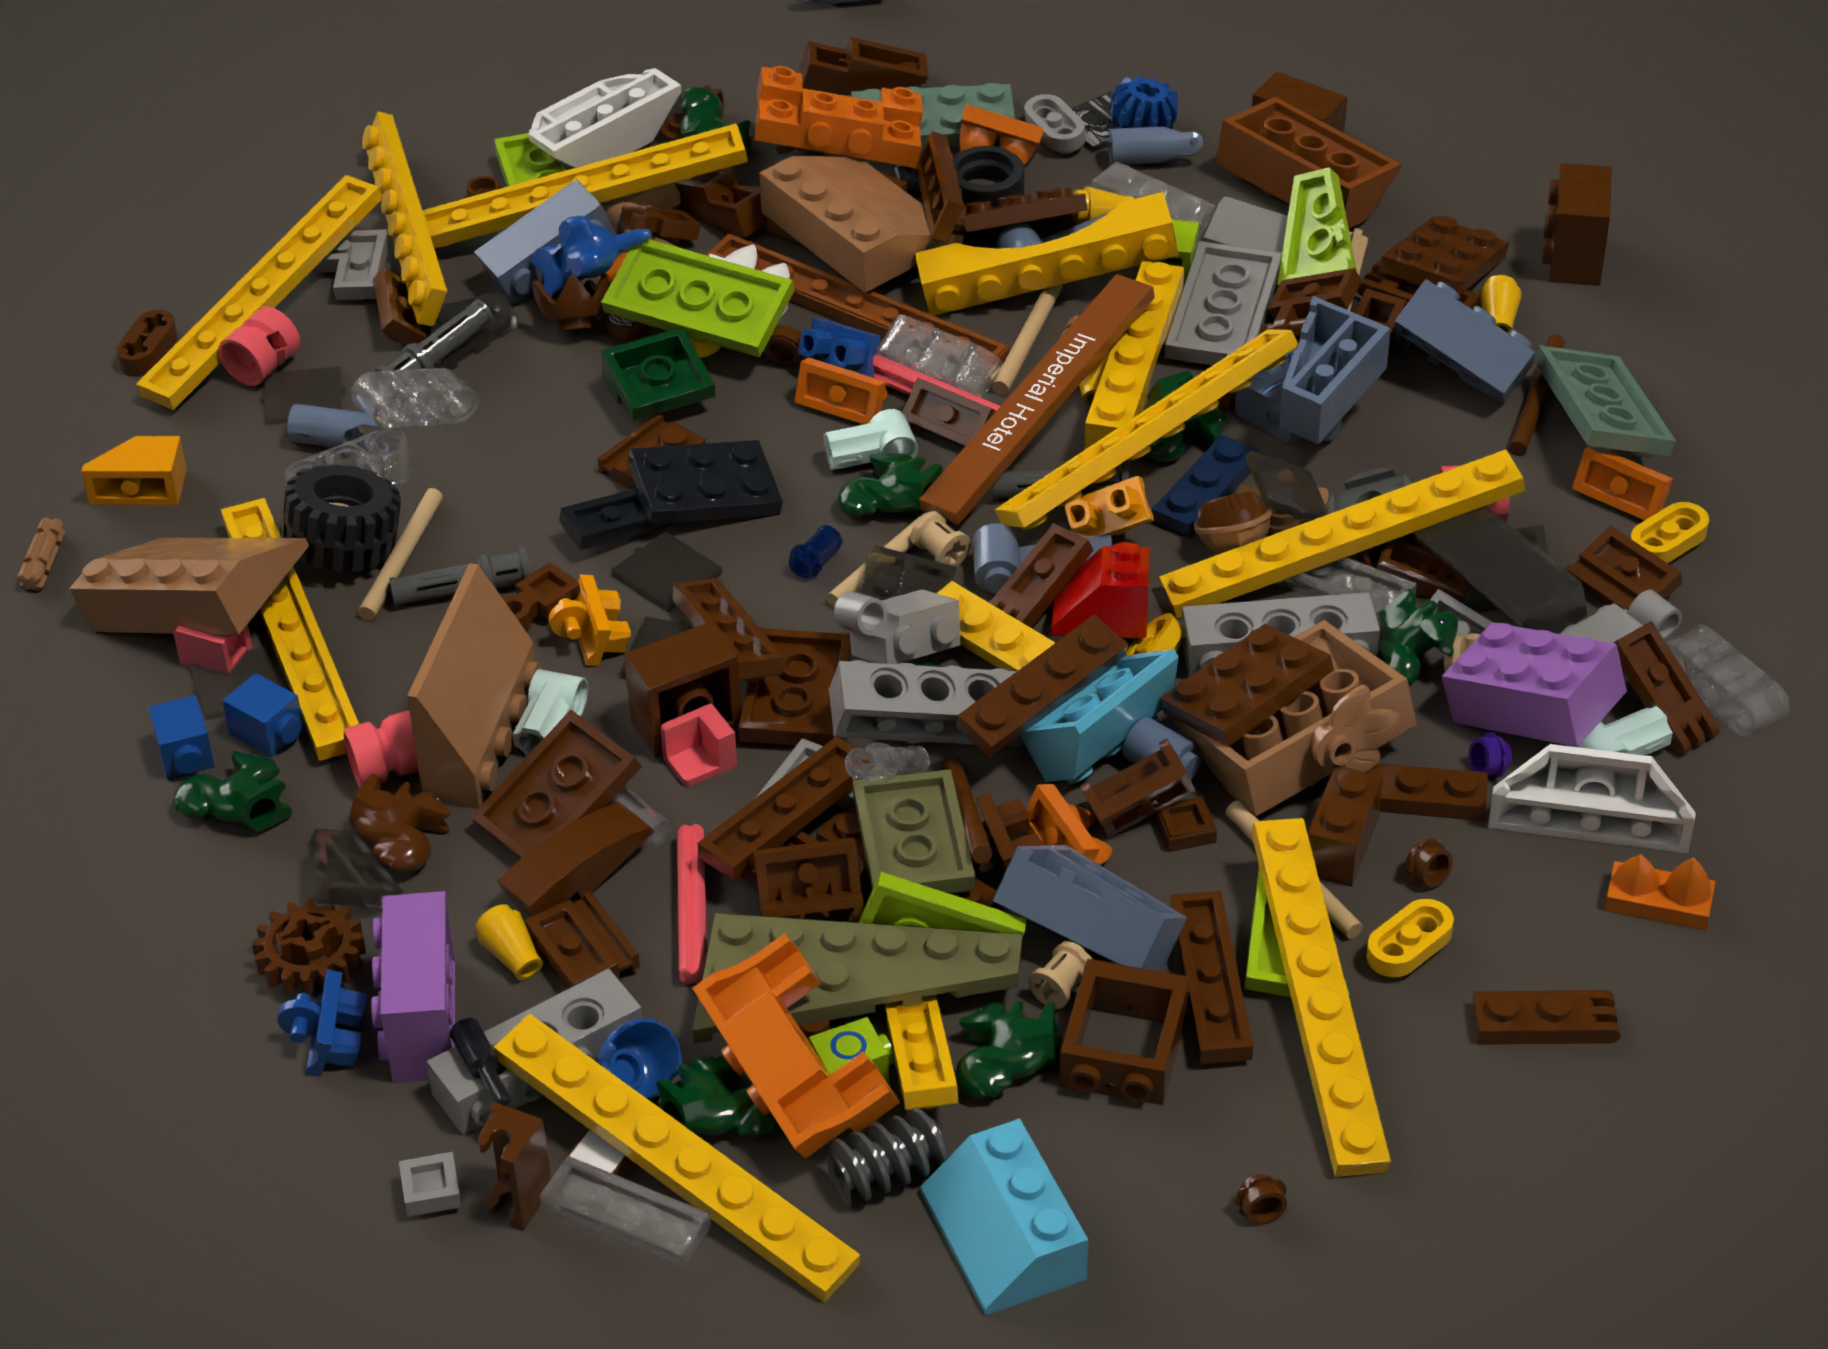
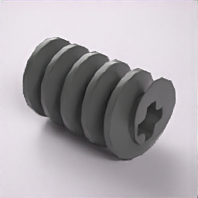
(885, 1152)

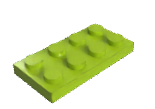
(701, 294)

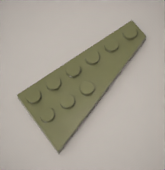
(866, 963)

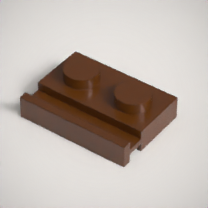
(651, 434)
(1620, 569)
(581, 940)

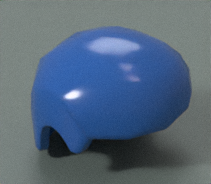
(641, 1055)

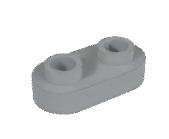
(1062, 126)

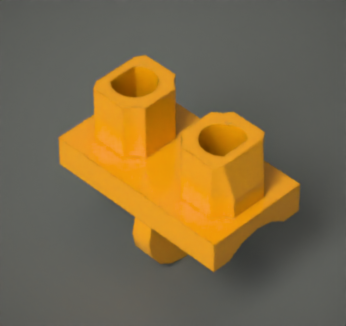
(1110, 509)
(592, 621)

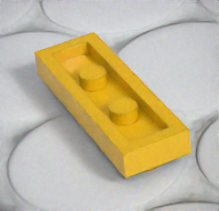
(921, 1054)

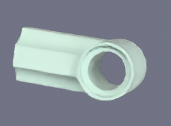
(885, 434)
(549, 700)
(1634, 734)

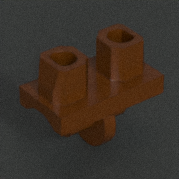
(1000, 824)

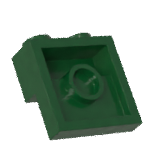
(656, 374)

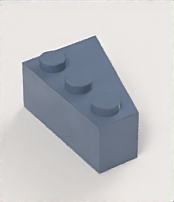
(510, 253)
(1464, 341)
(1330, 369)
(1089, 906)

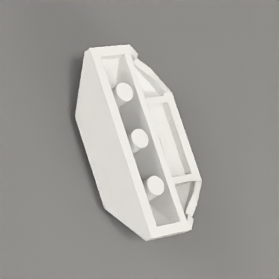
(606, 118)
(1594, 799)

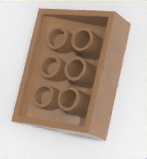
(848, 216)
(184, 583)
(470, 693)
(1276, 754)

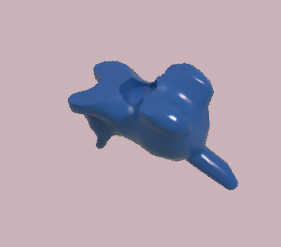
(584, 251)

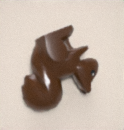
(391, 823)

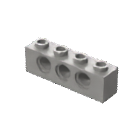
(1218, 627)
(907, 700)
(579, 1015)

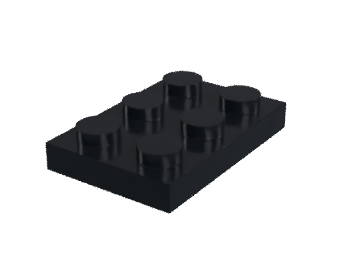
(704, 482)

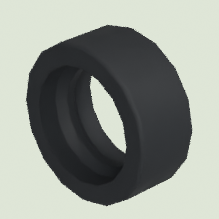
(992, 163)

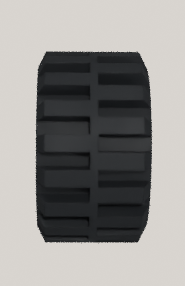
(342, 535)

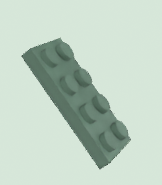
(946, 104)
(1604, 402)

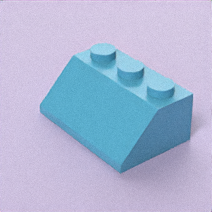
(1100, 716)
(1006, 1219)

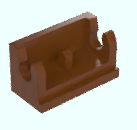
(1139, 790)
(519, 1160)

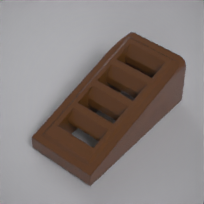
(1419, 566)

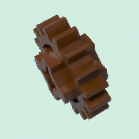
(306, 944)

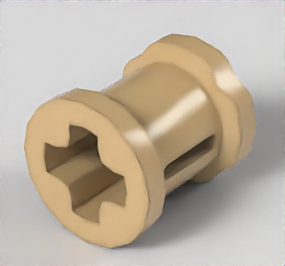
(940, 540)
(1060, 974)

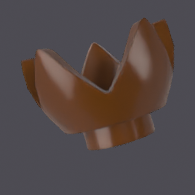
(575, 305)

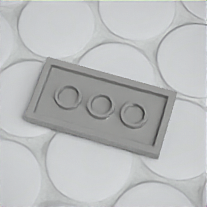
(1222, 302)

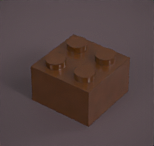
(1577, 224)
(679, 677)

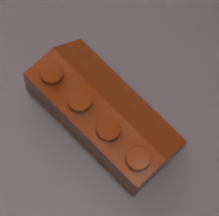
(1281, 141)

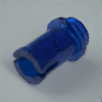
(808, 558)

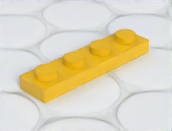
(993, 632)

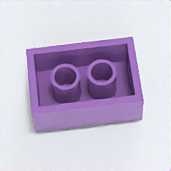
(1534, 684)
(415, 982)

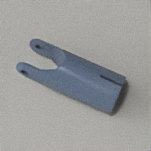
(1150, 145)
(325, 425)

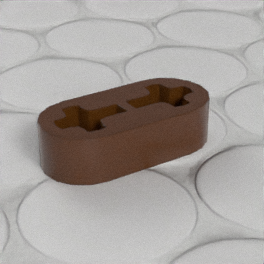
(146, 342)

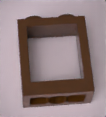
(1133, 994)

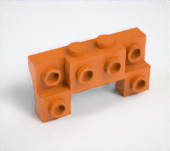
(838, 123)
(786, 1072)

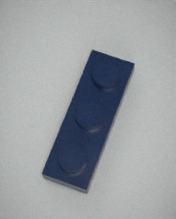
(1211, 477)

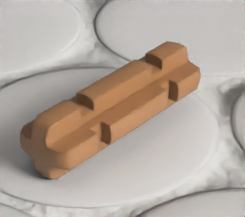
(41, 554)

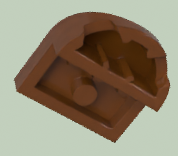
(810, 881)

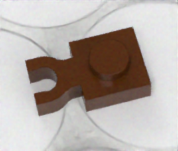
(667, 223)
(541, 593)

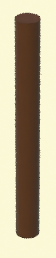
(1532, 406)
(973, 826)

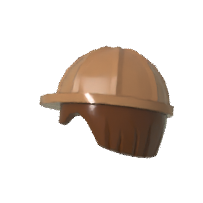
(1232, 521)

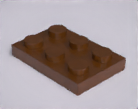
(1022, 208)
(1444, 254)
(1246, 684)
(798, 701)
(556, 784)

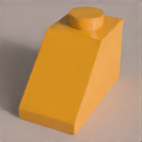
(137, 473)

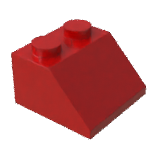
(1111, 587)

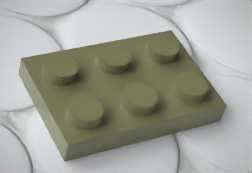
(915, 830)

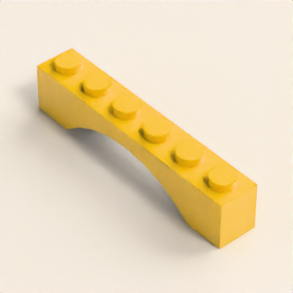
(969, 276)
(1133, 357)

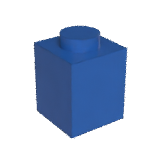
(263, 715)
(181, 737)

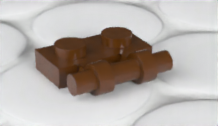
(1293, 297)

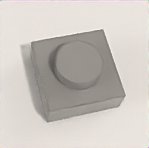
(429, 1184)

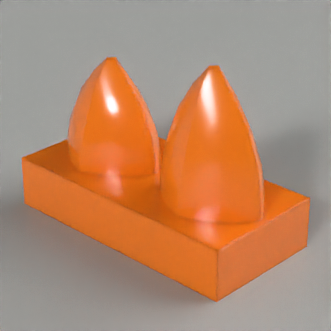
(984, 127)
(839, 391)
(1622, 483)
(1064, 824)
(1661, 895)

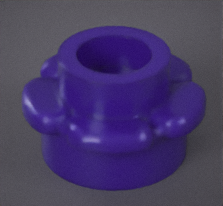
(1490, 755)

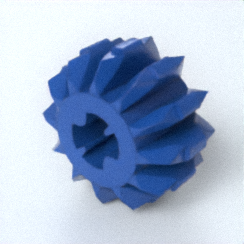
(1143, 104)

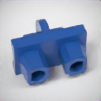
(839, 346)
(318, 1020)

